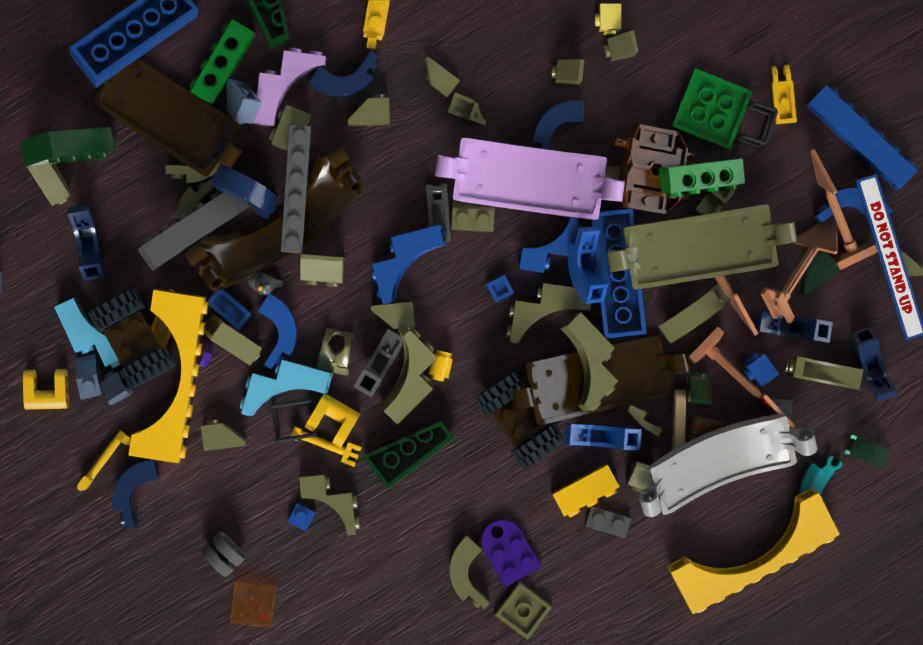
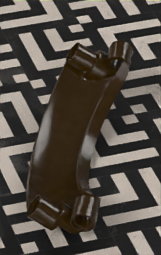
(244, 253)

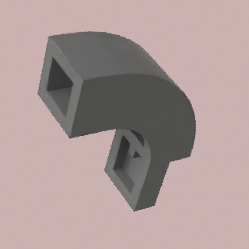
(379, 363)

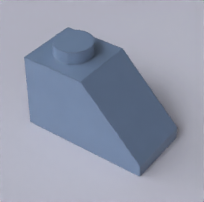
(242, 102)
(88, 376)
(115, 387)

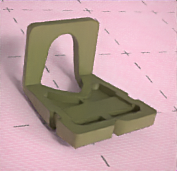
(332, 361)

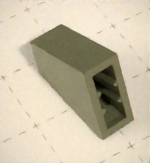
(51, 182)
(231, 339)

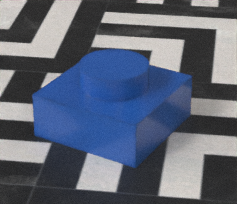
(500, 288)
(301, 516)

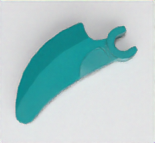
(819, 476)

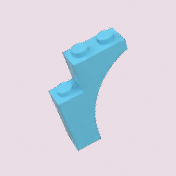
(83, 332)
(289, 377)

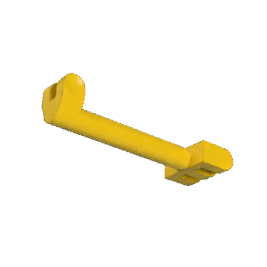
(346, 452)
(88, 478)

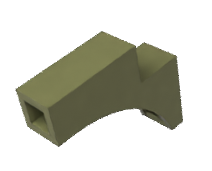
(551, 298)
(593, 351)
(823, 372)
(412, 382)

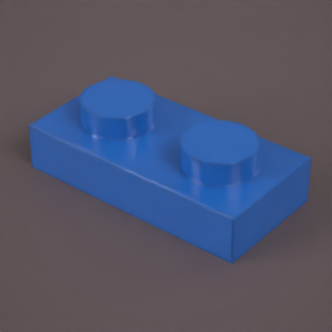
(229, 308)

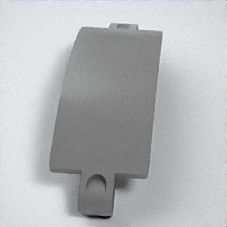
(722, 458)

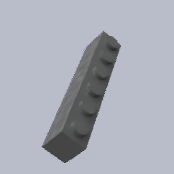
(295, 188)
(190, 228)

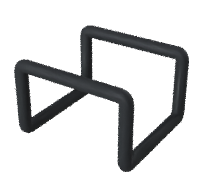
(760, 141)
(274, 406)

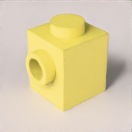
(609, 18)

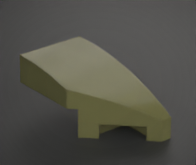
(465, 108)
(713, 202)

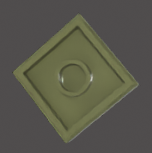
(523, 610)

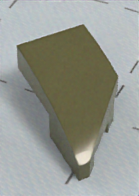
(440, 77)
(638, 415)

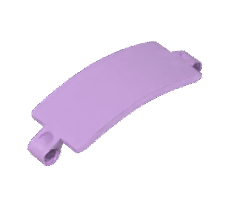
(529, 179)

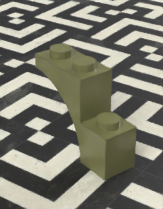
(344, 503)

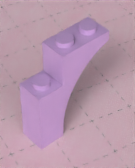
(274, 87)

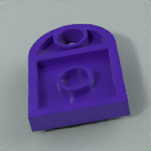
(509, 552)

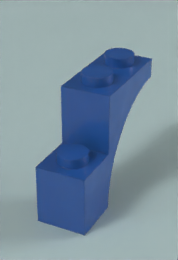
(536, 258)

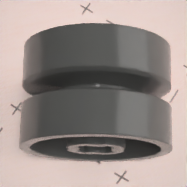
(223, 554)

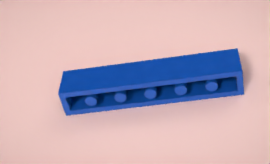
(861, 138)

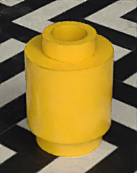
(441, 366)

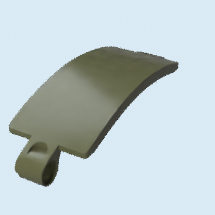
(701, 247)

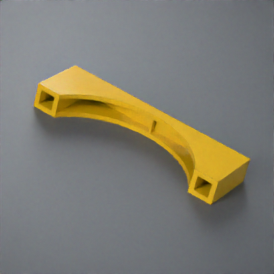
(184, 318)
(807, 530)

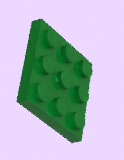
(712, 109)

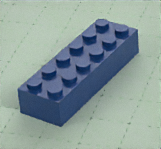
(130, 36)
(623, 306)

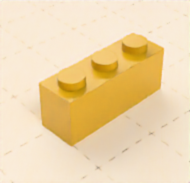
(585, 490)

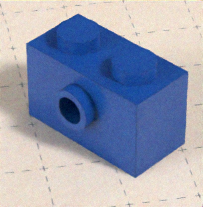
(759, 369)

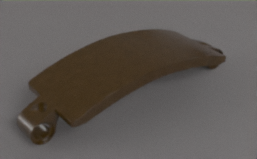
(170, 117)
(637, 364)

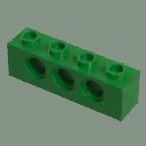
(234, 56)
(731, 170)

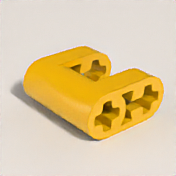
(46, 399)
(336, 411)

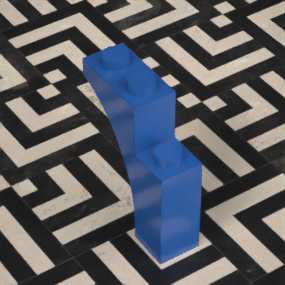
(406, 249)

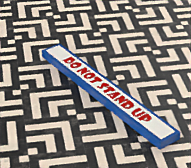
(890, 257)

